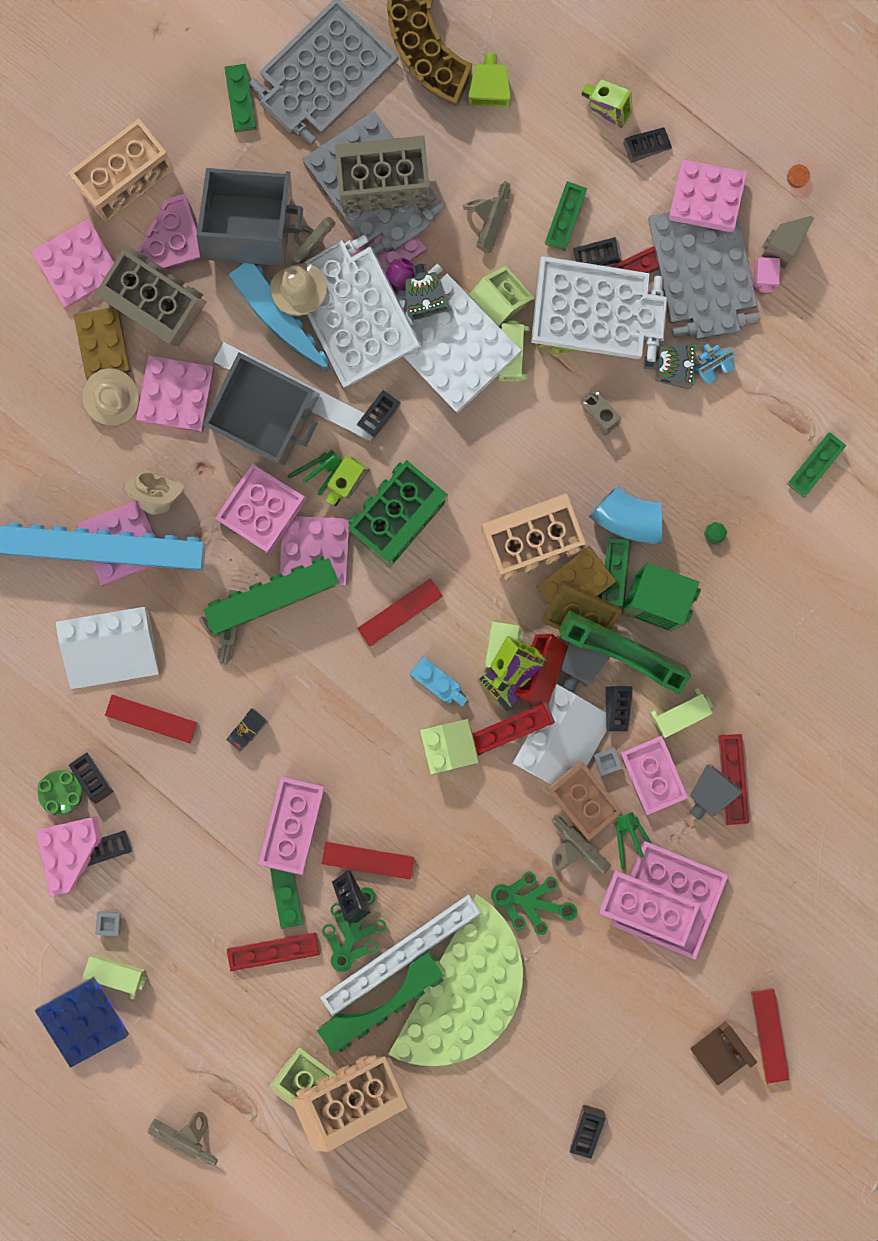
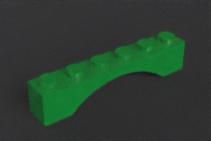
(595, 637)
(345, 1027)

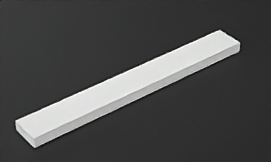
(325, 407)
(400, 955)

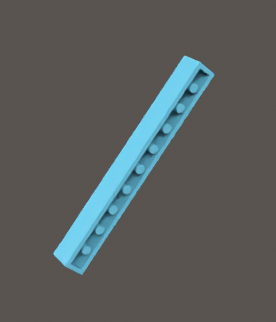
(102, 547)

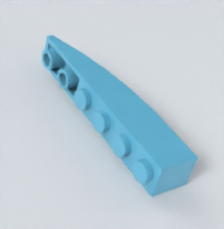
(257, 293)

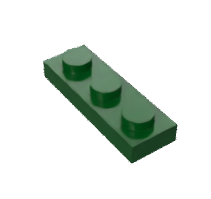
(240, 98)
(565, 216)
(816, 464)
(617, 563)
(286, 898)

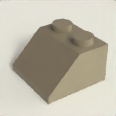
(786, 240)

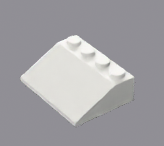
(108, 647)
(567, 741)

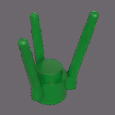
(328, 461)
(628, 824)

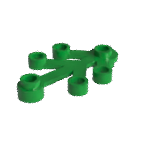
(530, 902)
(351, 935)

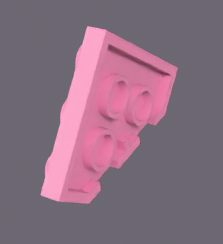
(172, 235)
(67, 852)

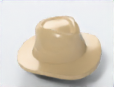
(298, 289)
(110, 397)
(153, 492)

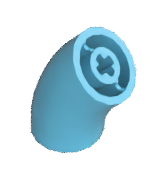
(630, 517)

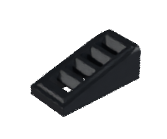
(644, 153)
(604, 244)
(387, 399)
(625, 707)
(105, 789)
(125, 843)
(357, 910)
(591, 1117)

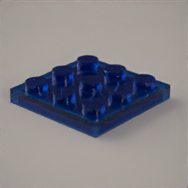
(81, 1022)

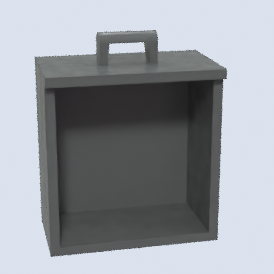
(246, 216)
(262, 409)

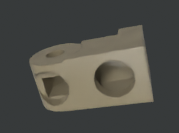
(601, 412)

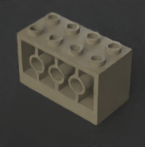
(383, 174)
(137, 299)

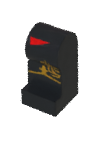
(247, 729)

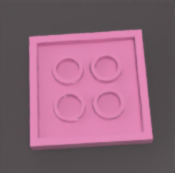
(707, 196)
(74, 263)
(175, 393)
(260, 508)
(122, 519)
(313, 538)

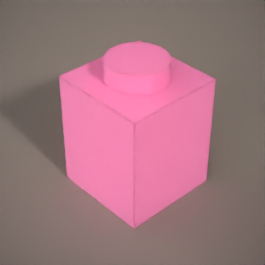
(766, 274)

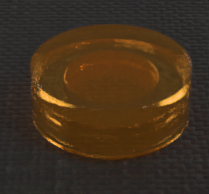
(798, 176)

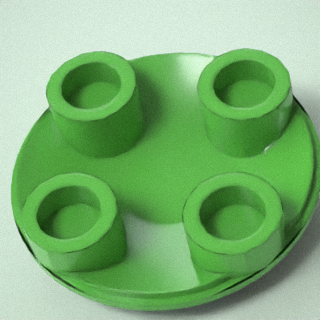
(59, 792)

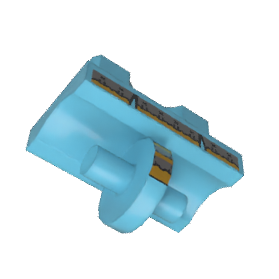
(722, 359)

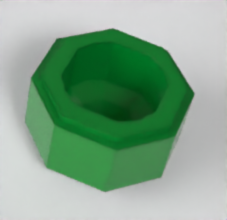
(715, 533)

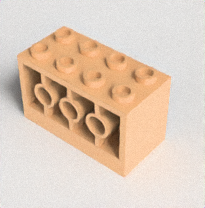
(121, 170)
(534, 522)
(348, 1102)

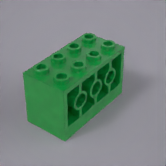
(399, 528)
(661, 597)

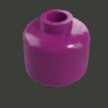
(399, 272)

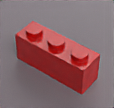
(541, 685)

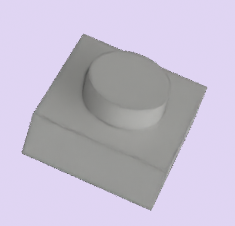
(607, 761)
(108, 923)

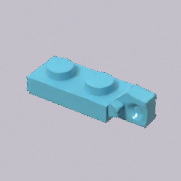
(438, 682)

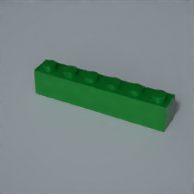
(271, 596)

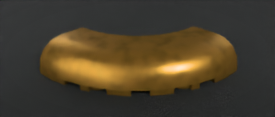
(424, 52)

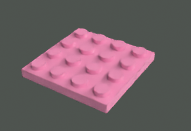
(684, 879)

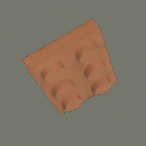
(584, 800)

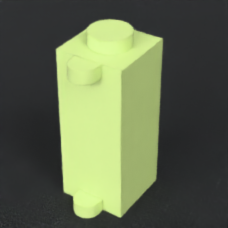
(516, 333)
(682, 714)
(115, 974)

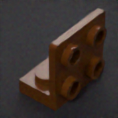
(722, 1053)

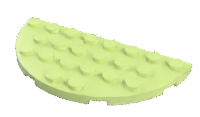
(472, 1001)

